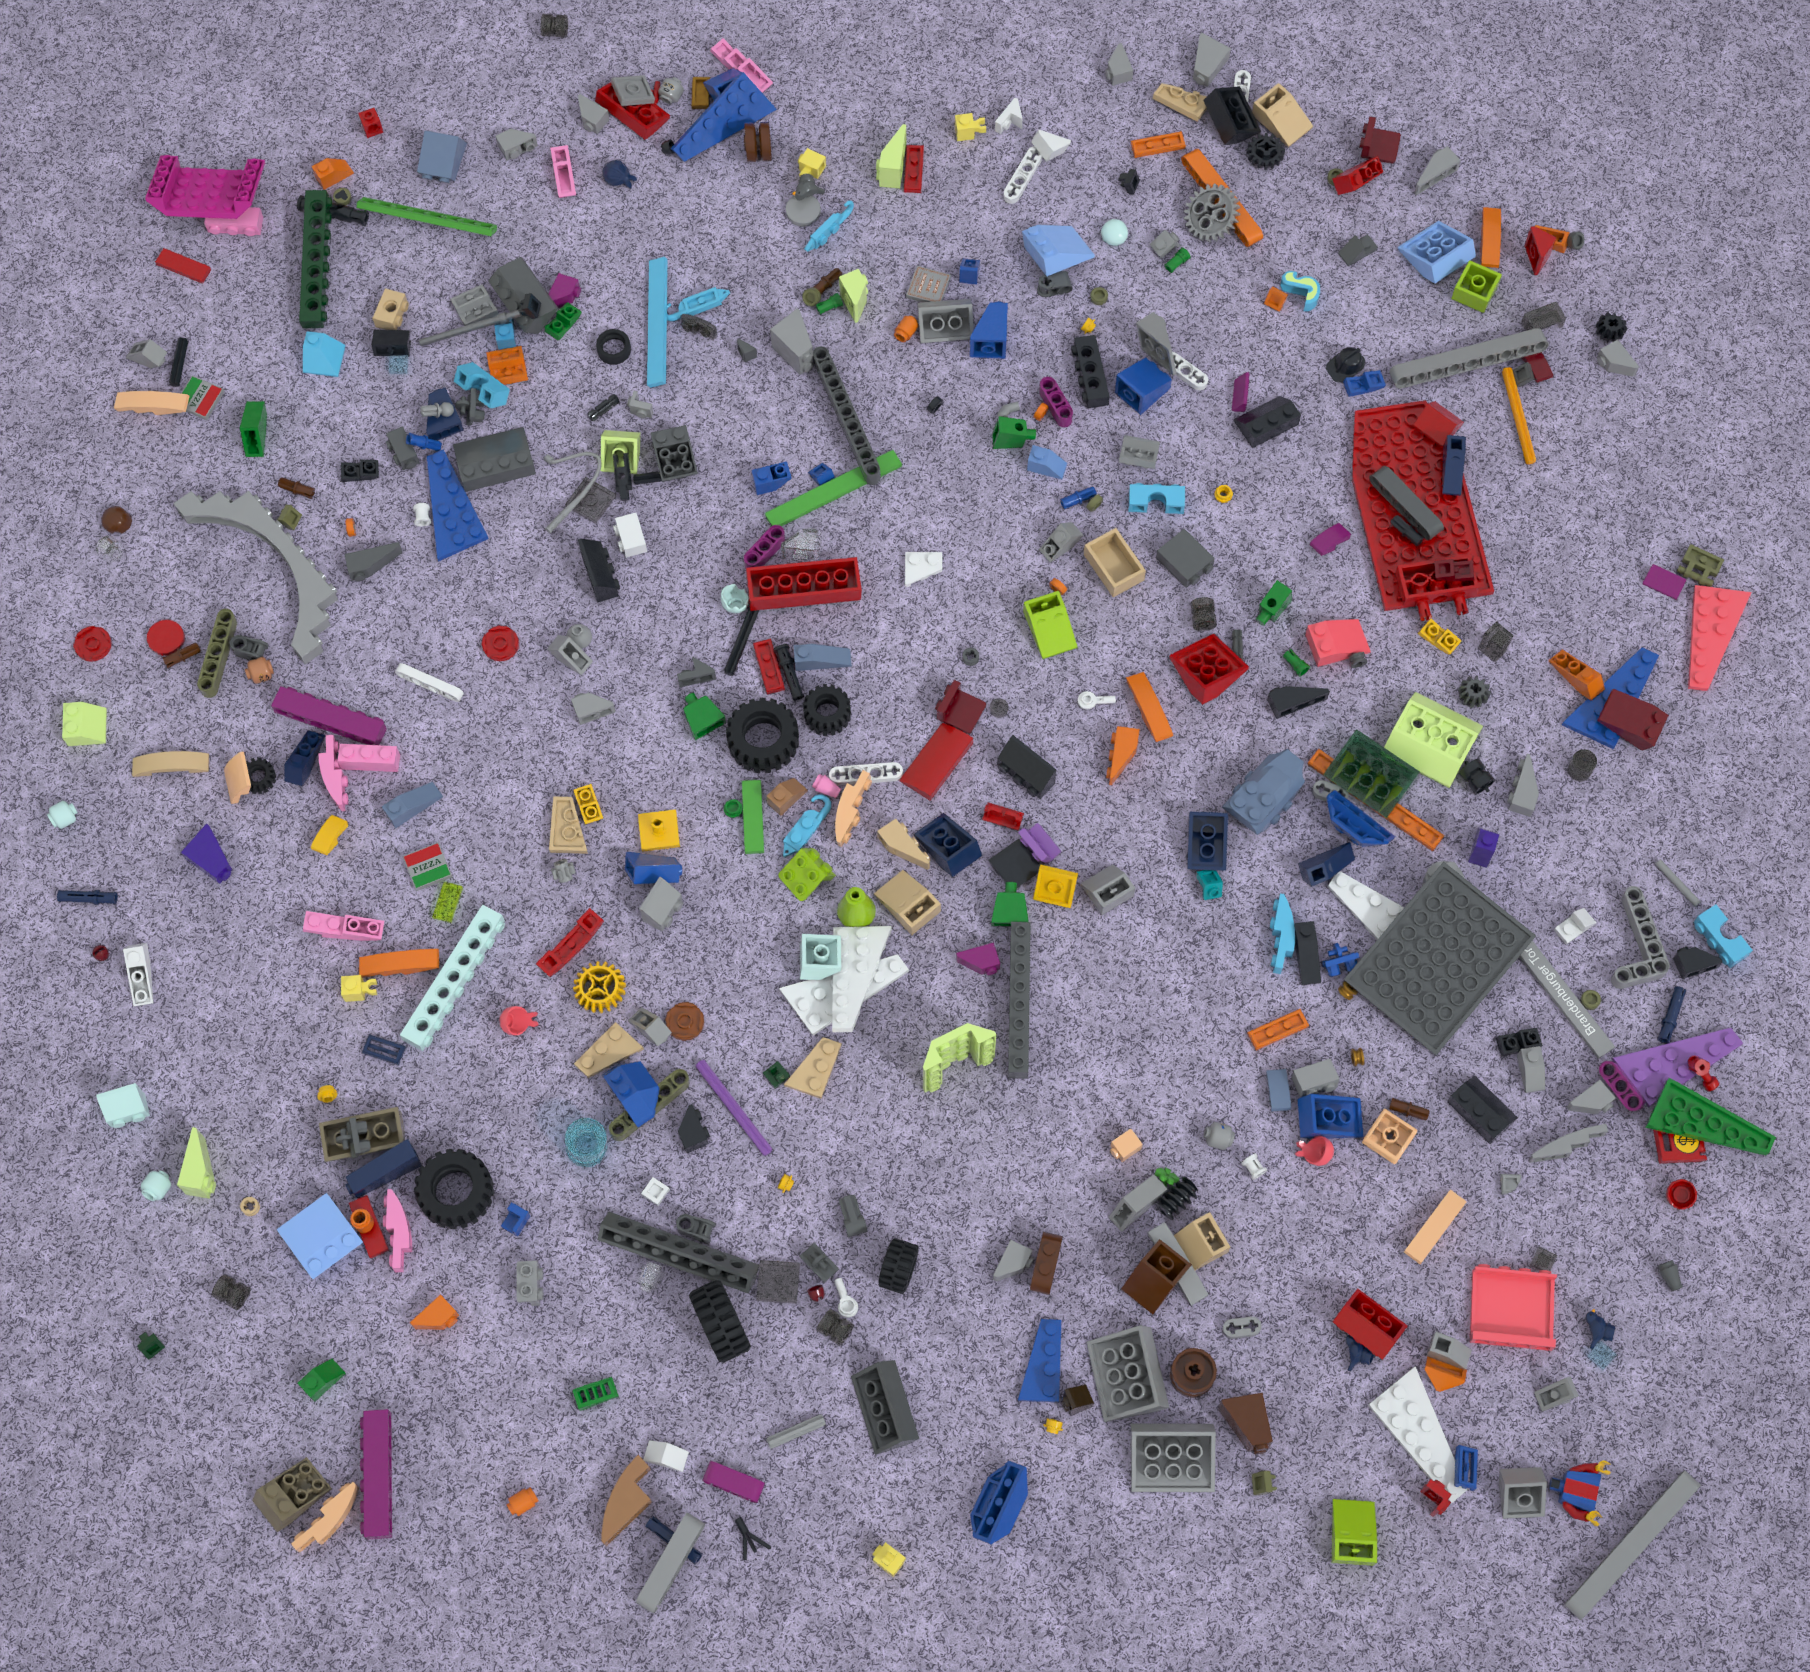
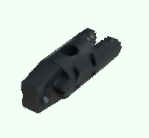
(624, 485)

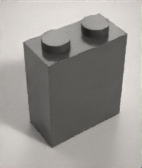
(1185, 558)

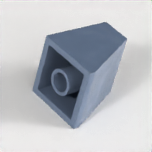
(440, 156)

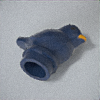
(1599, 1328)
(1358, 1353)

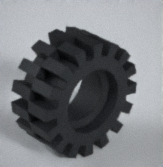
(269, 778)

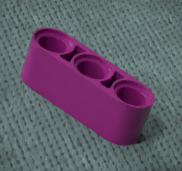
(1055, 394)
(765, 541)
(1613, 1081)
(734, 1481)

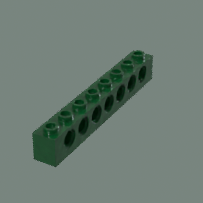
(315, 200)

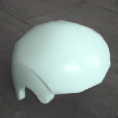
(1114, 232)
(731, 594)

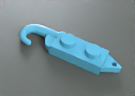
(829, 227)
(699, 303)
(805, 827)

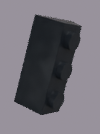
(1231, 115)
(1268, 420)
(598, 569)
(1026, 767)
(1482, 1109)

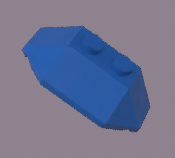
(1355, 823)
(634, 1090)
(999, 1503)

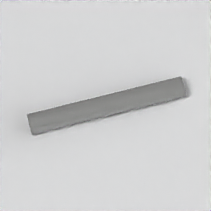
(1677, 882)

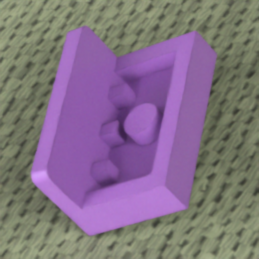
(1040, 842)

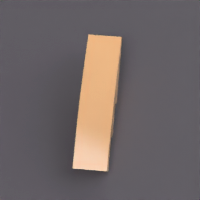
(151, 401)
(1435, 1227)

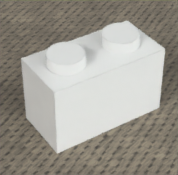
(631, 535)

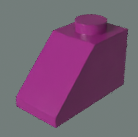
(564, 290)
(980, 959)

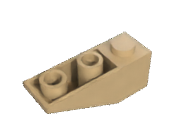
(898, 842)

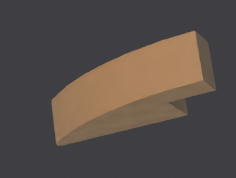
(626, 1501)

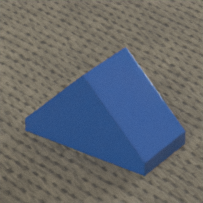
(969, 271)

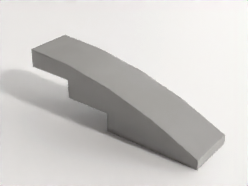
(1563, 1146)
(1190, 1283)

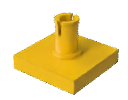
(658, 830)
(1055, 886)

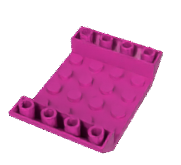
(204, 190)

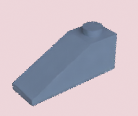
(820, 657)
(411, 803)

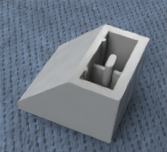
(1108, 889)

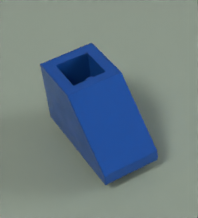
(770, 477)

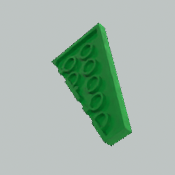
(1696, 1117)

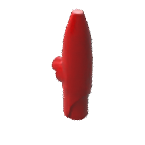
(655, 91)

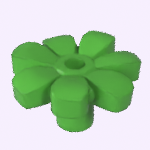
(1166, 1176)

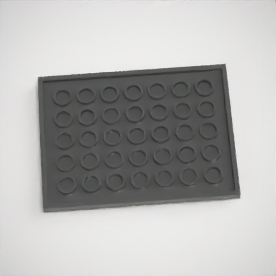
(1439, 958)

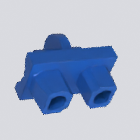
(1331, 965)

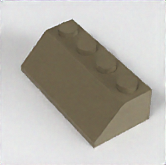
(384, 1132)

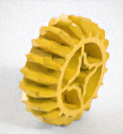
(594, 992)

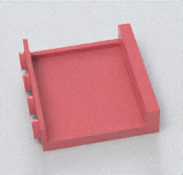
(1512, 1307)

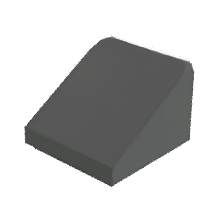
(746, 350)

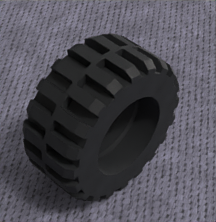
(766, 757)
(469, 1209)
(719, 1321)

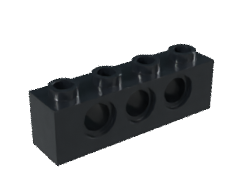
(1088, 346)

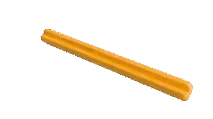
(1518, 415)

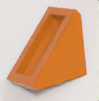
(1444, 1375)

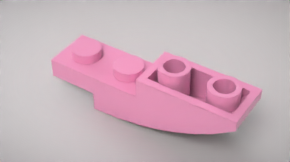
(332, 774)
(343, 927)
(397, 1223)

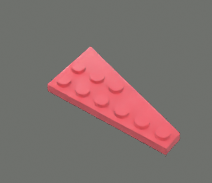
(1713, 624)

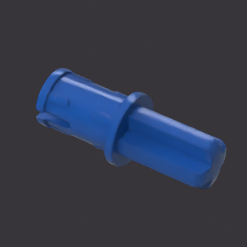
(423, 442)
(1078, 497)

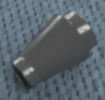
(1670, 1274)

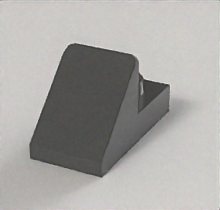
(1357, 249)
(701, 674)

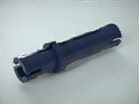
(95, 897)
(1669, 1022)
(666, 1534)

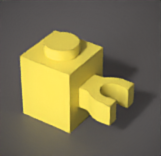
(966, 126)
(811, 163)
(354, 988)
(888, 1559)

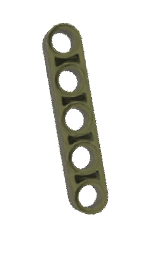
(217, 661)
(667, 1083)

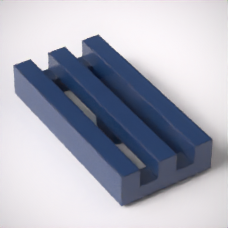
(399, 1055)

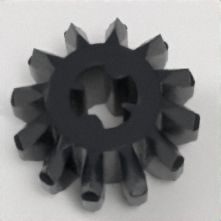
(1611, 327)

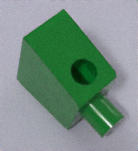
(1011, 433)
(1278, 598)
(702, 715)
(1009, 907)

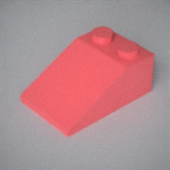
(1336, 640)

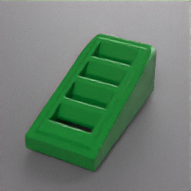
(598, 1400)

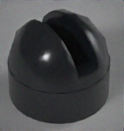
(666, 147)

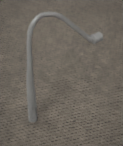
(563, 514)

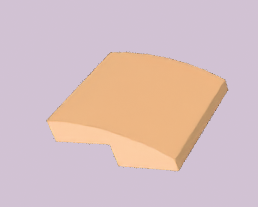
(237, 777)

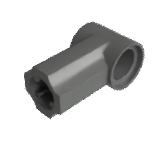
(853, 1220)

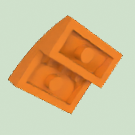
(507, 365)

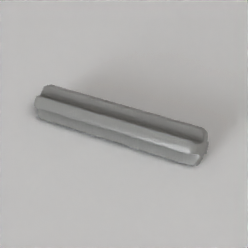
(796, 1431)

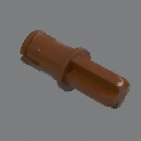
(827, 281)
(296, 487)
(181, 655)
(1409, 1109)

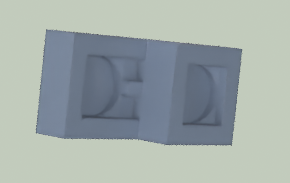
(1278, 1090)

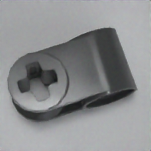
(1055, 284)
(252, 647)
(697, 1228)

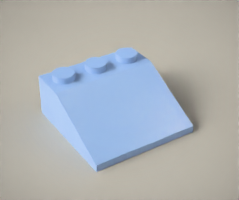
(1055, 247)
(1438, 251)
(319, 1235)

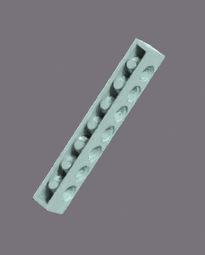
(484, 918)

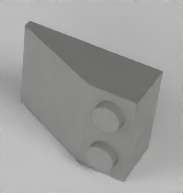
(1155, 341)

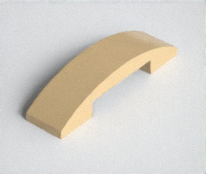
(170, 762)

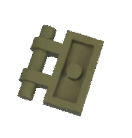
(1703, 561)

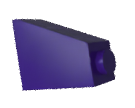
(1483, 847)
(208, 855)

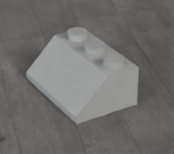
(945, 320)

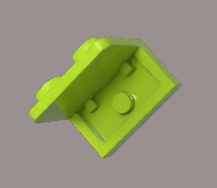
(805, 873)

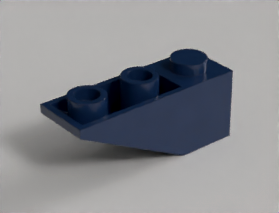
(1453, 464)
(302, 759)
(1326, 865)

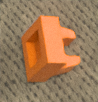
(1275, 298)

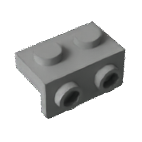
(1139, 452)
(528, 1282)

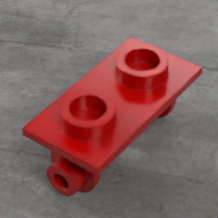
(1002, 816)

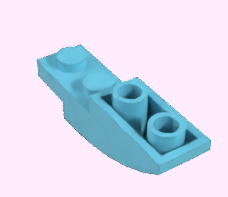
(1283, 928)

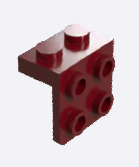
(1379, 143)
(959, 708)

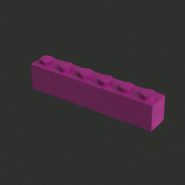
(328, 716)
(377, 1474)

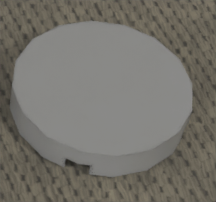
(803, 211)

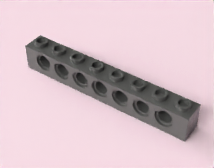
(1019, 1000)
(678, 1252)

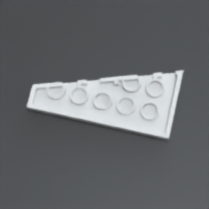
(1367, 905)
(859, 961)
(814, 998)
(1413, 1423)

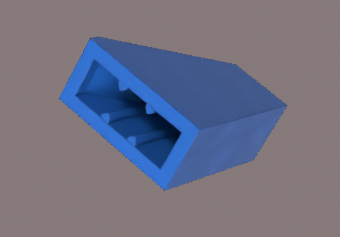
(648, 868)

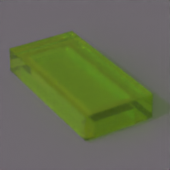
(447, 902)

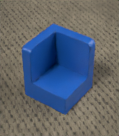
(515, 1219)

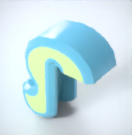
(1303, 286)

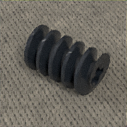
(1177, 1197)

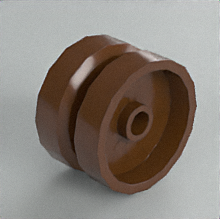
(757, 142)
(1199, 1362)

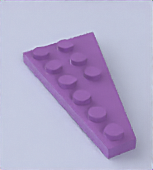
(1653, 1066)

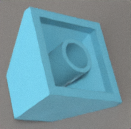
(322, 354)

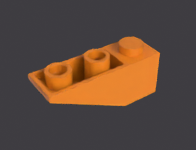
(1578, 674)
(1125, 747)

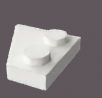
(921, 565)

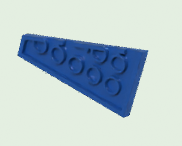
(729, 112)
(453, 514)
(1629, 680)

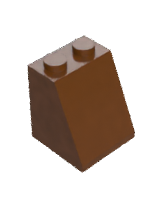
(1156, 1276)
(1248, 1420)

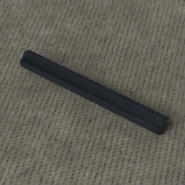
(740, 642)

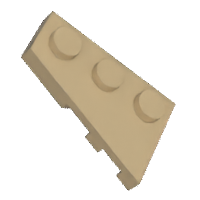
(1181, 101)
(565, 828)
(609, 1049)
(816, 1069)

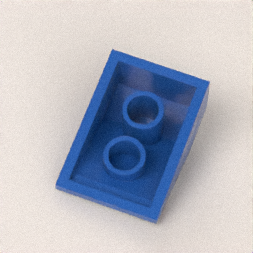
(1330, 1116)

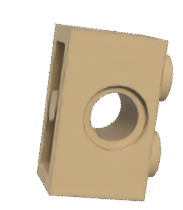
(390, 301)

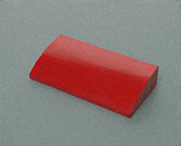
(642, 118)
(937, 760)

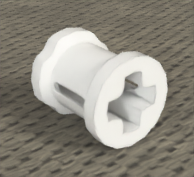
(422, 516)
(1254, 1166)

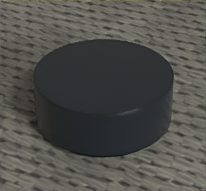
(934, 405)

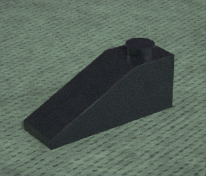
(1291, 699)
(1307, 953)

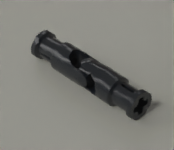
(341, 212)

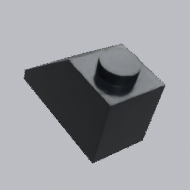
(1695, 961)

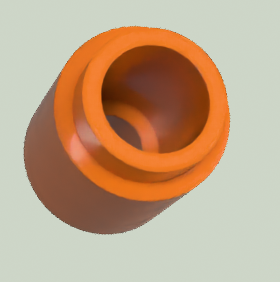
(906, 328)
(360, 1215)
(522, 1501)

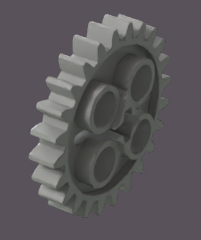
(1212, 212)

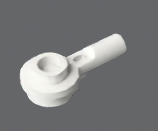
(1088, 700)
(847, 1306)

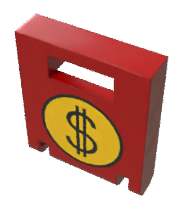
(1682, 1149)

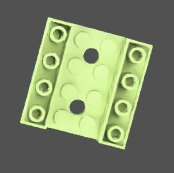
(1428, 746)
(957, 1046)

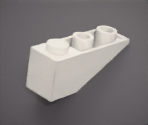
(139, 973)

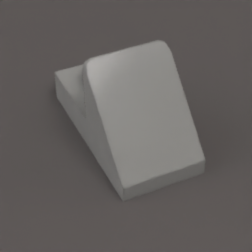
(1556, 1394)

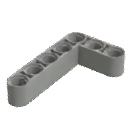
(1643, 941)

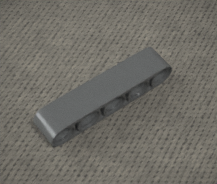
(1406, 503)

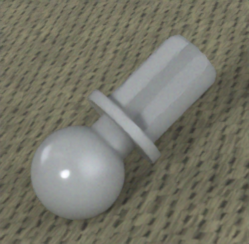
(445, 409)

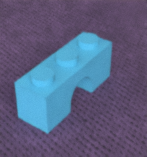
(491, 390)
(1171, 496)
(1729, 950)

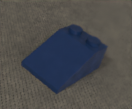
(1207, 841)
(949, 844)

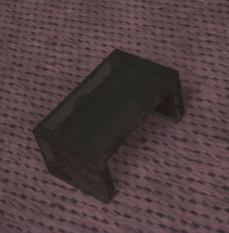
(1544, 317)
(1495, 642)

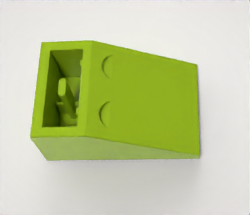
(1049, 624)
(1354, 1532)

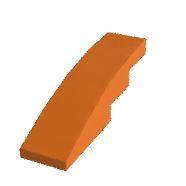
(1490, 237)
(1149, 706)
(399, 962)

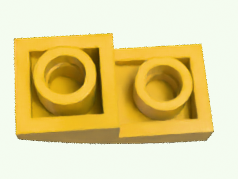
(1440, 638)
(588, 804)
(327, 836)

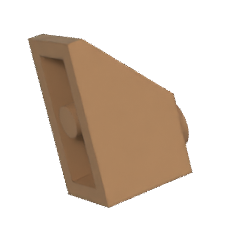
(785, 795)

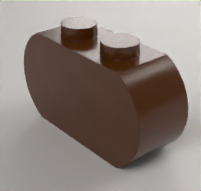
(1046, 1263)

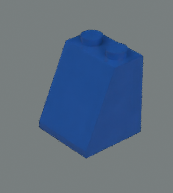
(990, 333)
(1142, 385)

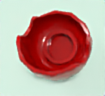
(1681, 1194)

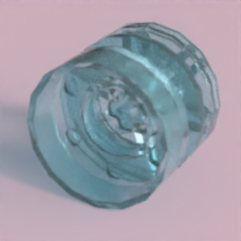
(586, 1131)

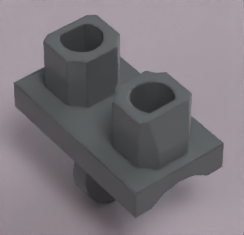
(473, 414)
(353, 1129)
(819, 1262)

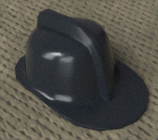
(1345, 364)

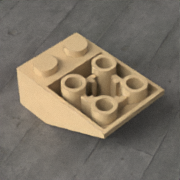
(1281, 115)
(908, 901)

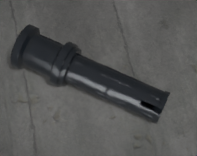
(785, 663)

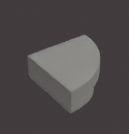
(1509, 1182)

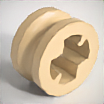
(252, 1200)

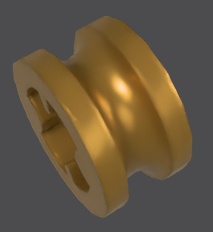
(1347, 991)
(1357, 1057)

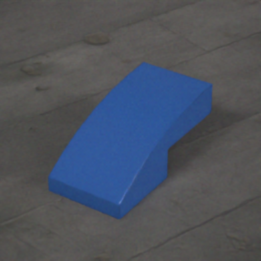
(1363, 384)

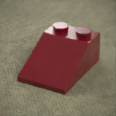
(1633, 719)

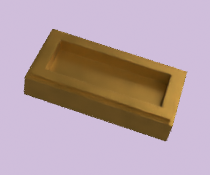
(700, 95)

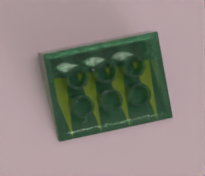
(1372, 773)

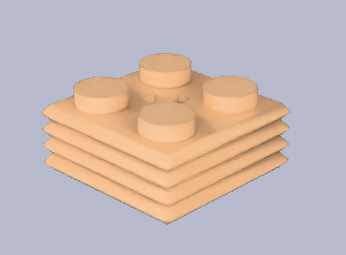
(1386, 1124)

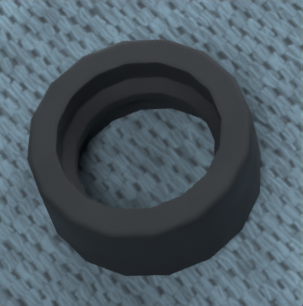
(617, 358)

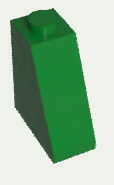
(254, 428)

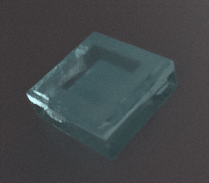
(398, 364)
(1601, 1355)

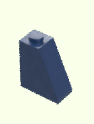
(443, 426)

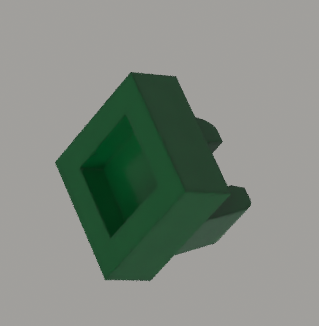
(776, 1075)
(150, 1345)

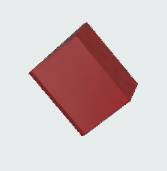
(1538, 248)
(1437, 423)

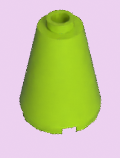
(856, 908)

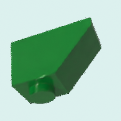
(321, 1379)

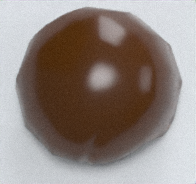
(116, 520)

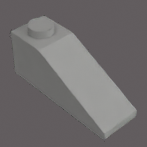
(1441, 165)

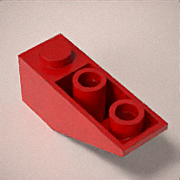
(1357, 176)

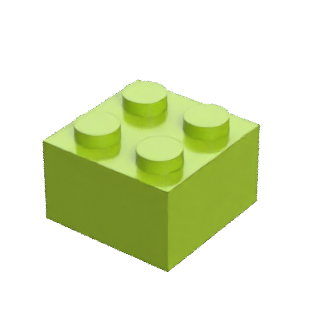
(1476, 286)

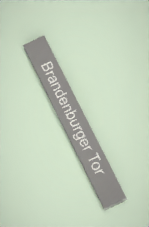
(1566, 1001)

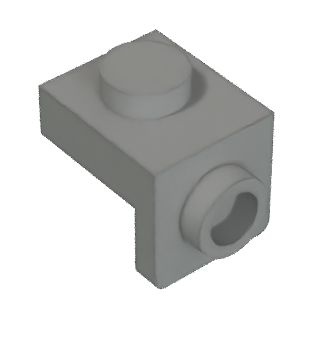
(1165, 243)
(639, 408)

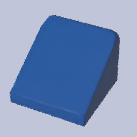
(821, 474)

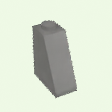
(1209, 59)
(1137, 1202)

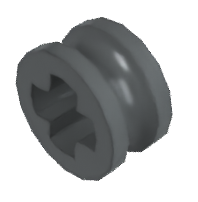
(1358, 660)
(973, 661)

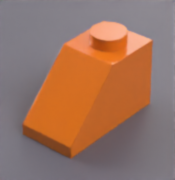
(331, 171)
(436, 1316)

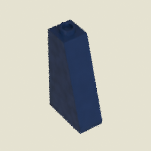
(383, 1169)

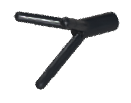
(747, 1537)

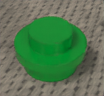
(733, 808)

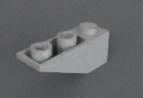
(1526, 789)

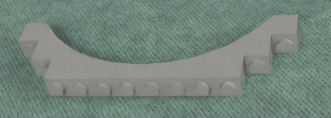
(251, 517)

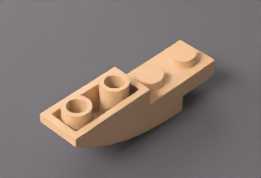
(847, 814)
(335, 1513)

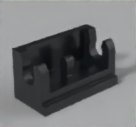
(391, 342)

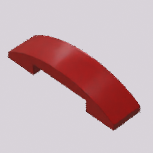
(571, 944)

